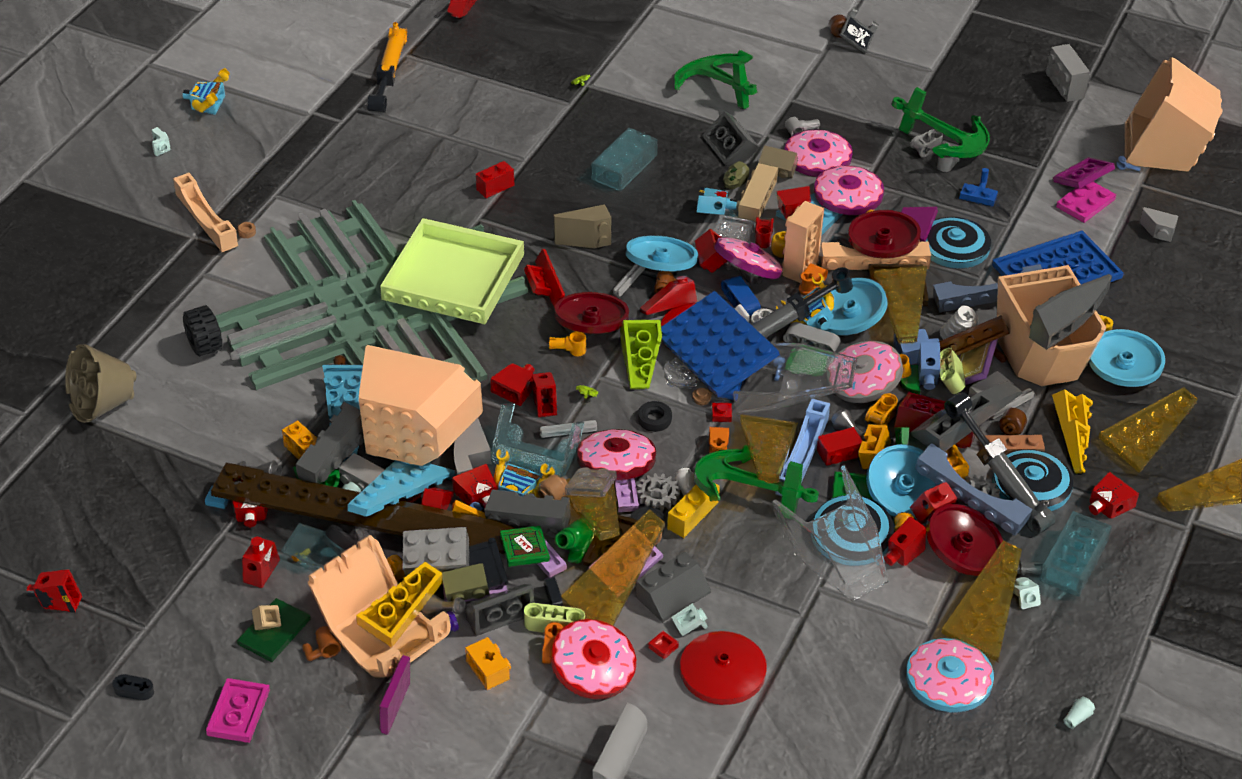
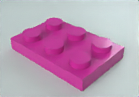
(1086, 201)
(238, 710)

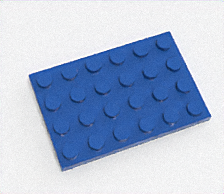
(1075, 250)
(717, 343)

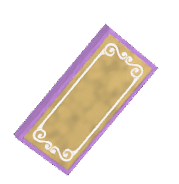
(977, 362)

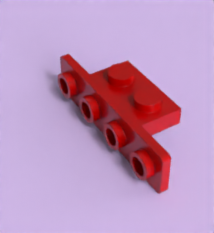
(544, 278)

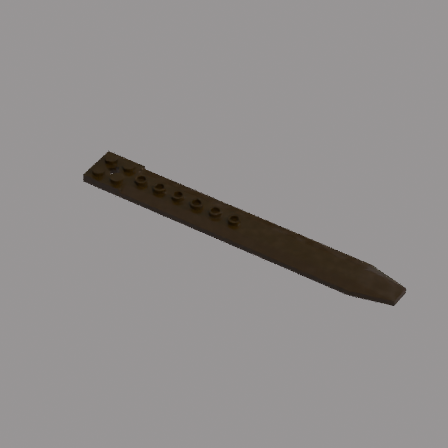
(332, 505)

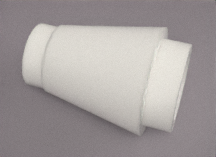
(685, 480)

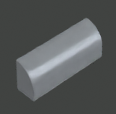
(622, 744)

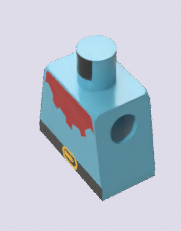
(708, 201)

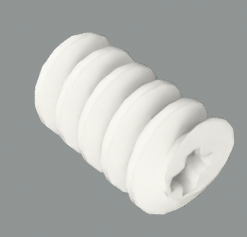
(960, 321)

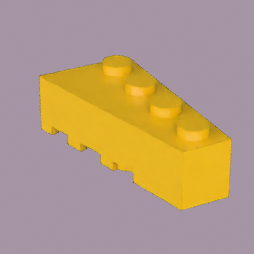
(400, 605)

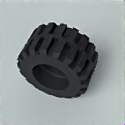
(202, 330)

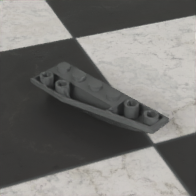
(1067, 311)
(947, 431)

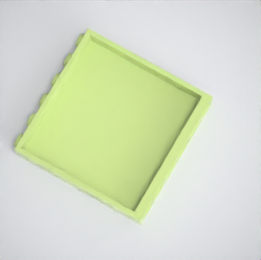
(452, 271)

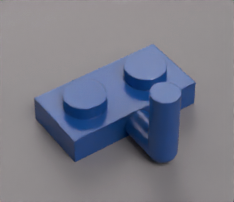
(979, 193)

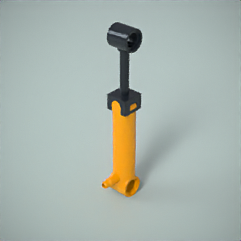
(387, 69)

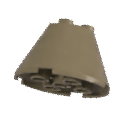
(96, 382)

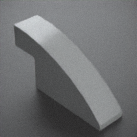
(471, 449)

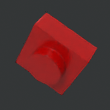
(721, 412)
(663, 645)

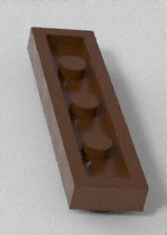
(976, 336)

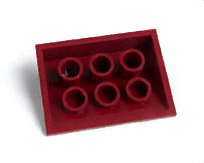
(917, 409)

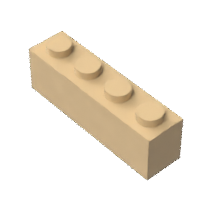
(757, 192)

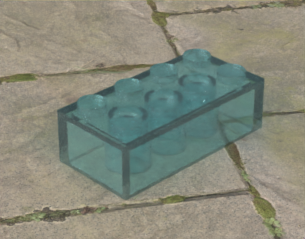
(624, 159)
(1075, 553)

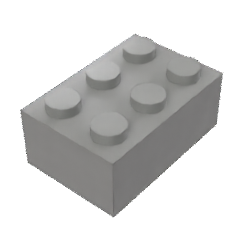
(1067, 72)
(440, 548)

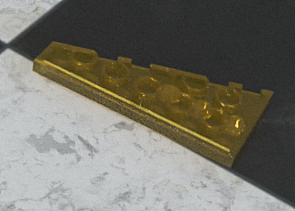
(905, 296)
(1143, 433)
(768, 444)
(1214, 487)
(598, 513)
(609, 581)
(985, 607)

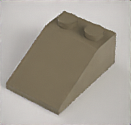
(583, 227)

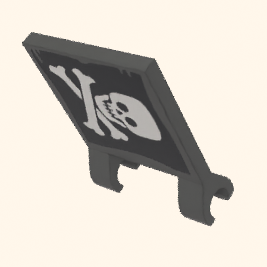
(856, 32)

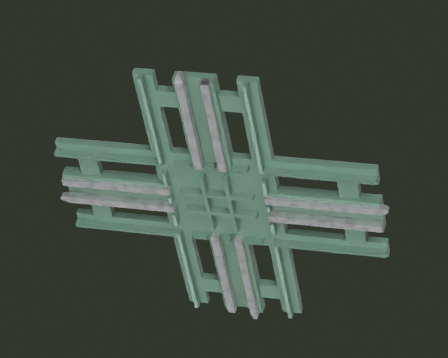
(340, 306)

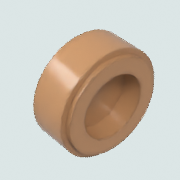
(246, 230)

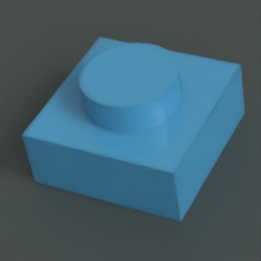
(215, 501)

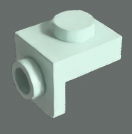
(160, 142)
(1027, 592)

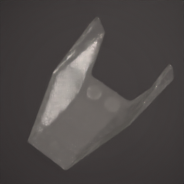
(806, 375)
(840, 544)

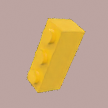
(690, 511)

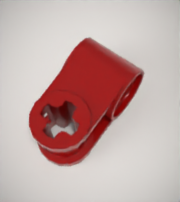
(763, 232)

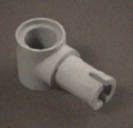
(795, 126)

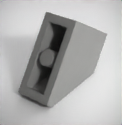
(1158, 223)

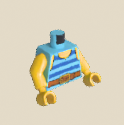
(208, 95)
(819, 310)
(518, 479)

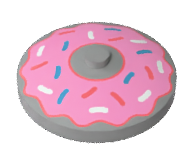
(876, 372)

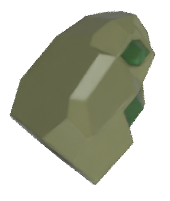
(736, 175)

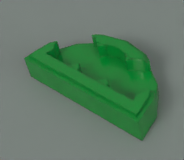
(912, 382)

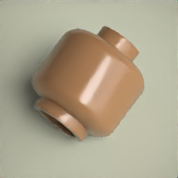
(553, 486)

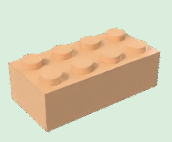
(802, 240)

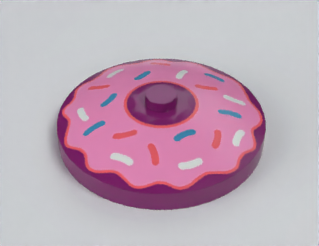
(819, 151)
(848, 190)
(749, 257)

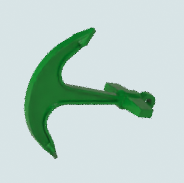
(708, 67)
(970, 143)
(716, 466)

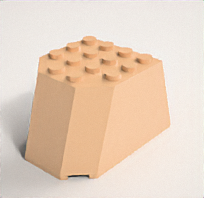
(1172, 119)
(1016, 301)
(414, 405)

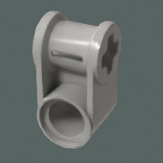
(925, 142)
(947, 163)

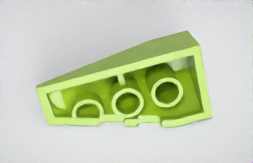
(640, 349)

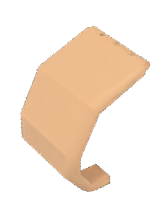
(350, 587)

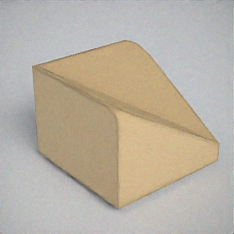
(266, 617)

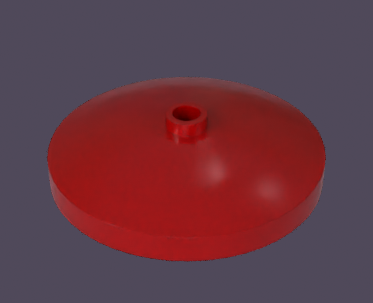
(723, 667)

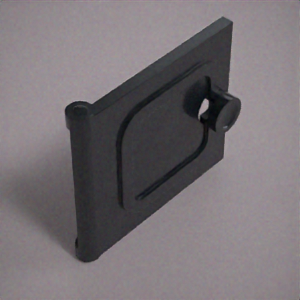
(490, 557)

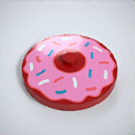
(593, 659)

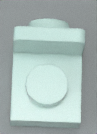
(689, 619)

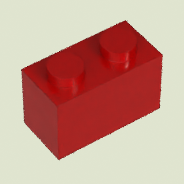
(495, 179)
(708, 256)
(839, 446)

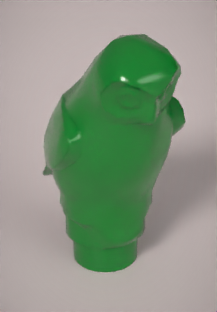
(576, 539)

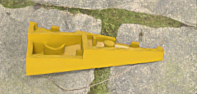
(1073, 417)

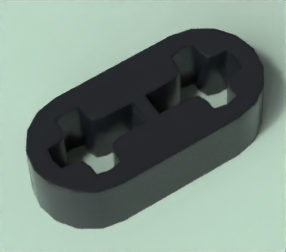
(552, 591)
(133, 687)

